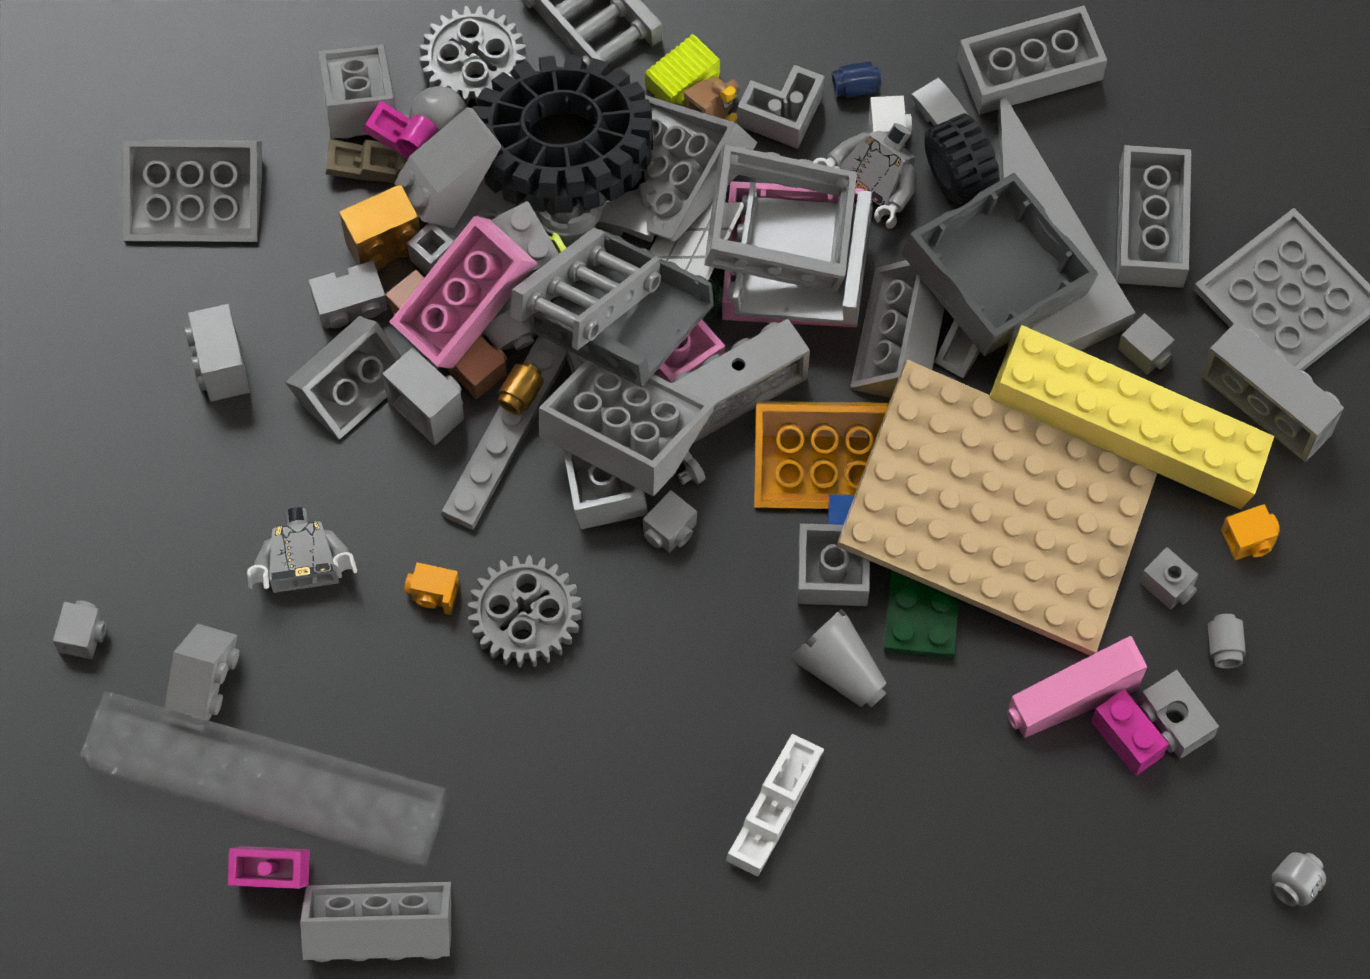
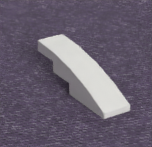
(774, 805)

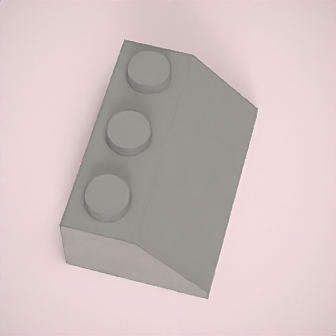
(346, 376)

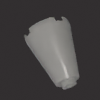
(842, 661)

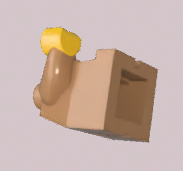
(713, 98)

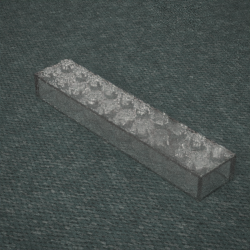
(264, 779)

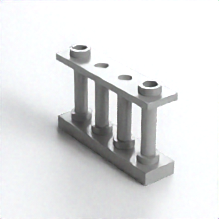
(643, 25)
(575, 265)

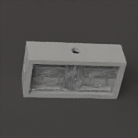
(748, 373)

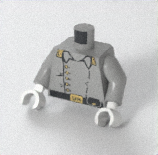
(880, 167)
(300, 556)

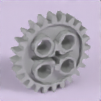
(470, 53)
(546, 632)

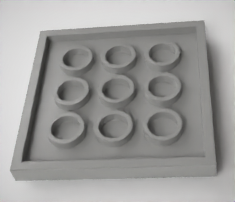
(1289, 291)

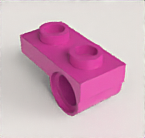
(398, 130)

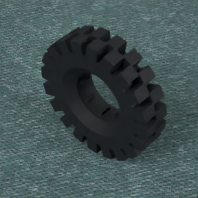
(575, 170)

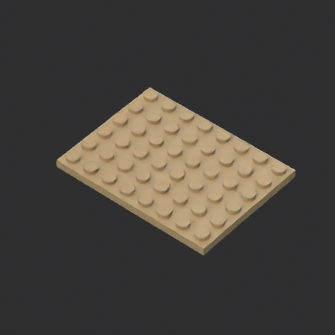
(997, 508)

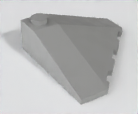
(684, 165)

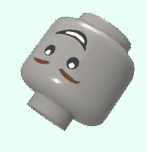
(1298, 879)

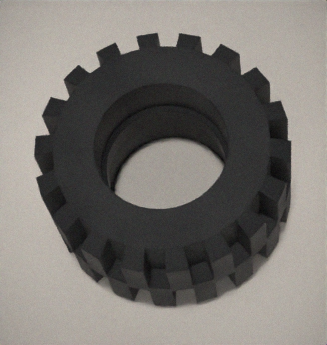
(961, 158)

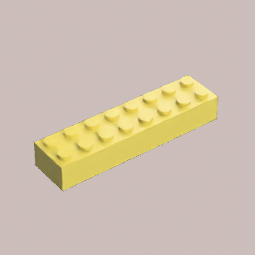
(1132, 417)

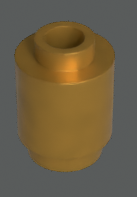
(520, 388)

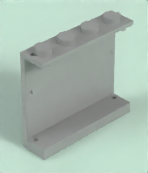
(807, 231)

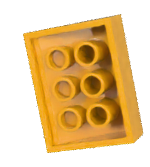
(811, 450)

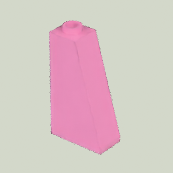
(1078, 688)

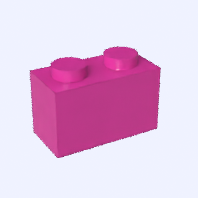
(1129, 732)
(268, 867)

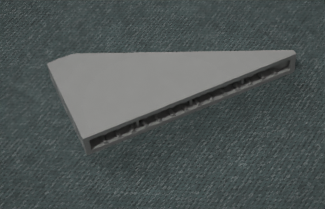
(1105, 307)

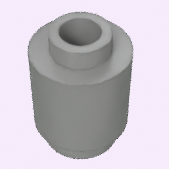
(1226, 641)

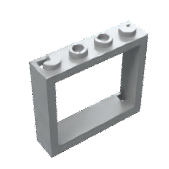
(773, 263)

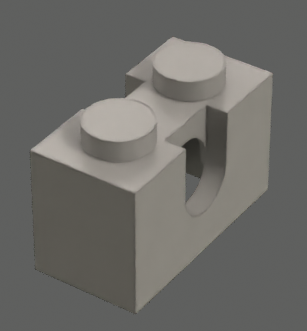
(1175, 695)

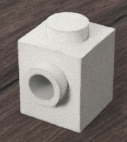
(886, 112)

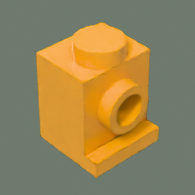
(433, 586)

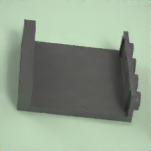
(649, 330)

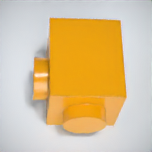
(1251, 532)

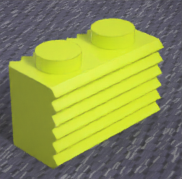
(681, 70)

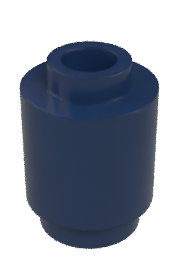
(856, 80)

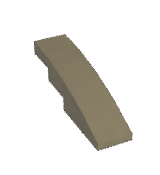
(363, 162)

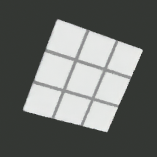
(690, 247)

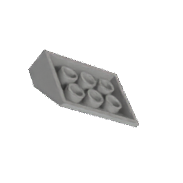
(191, 190)
(623, 426)

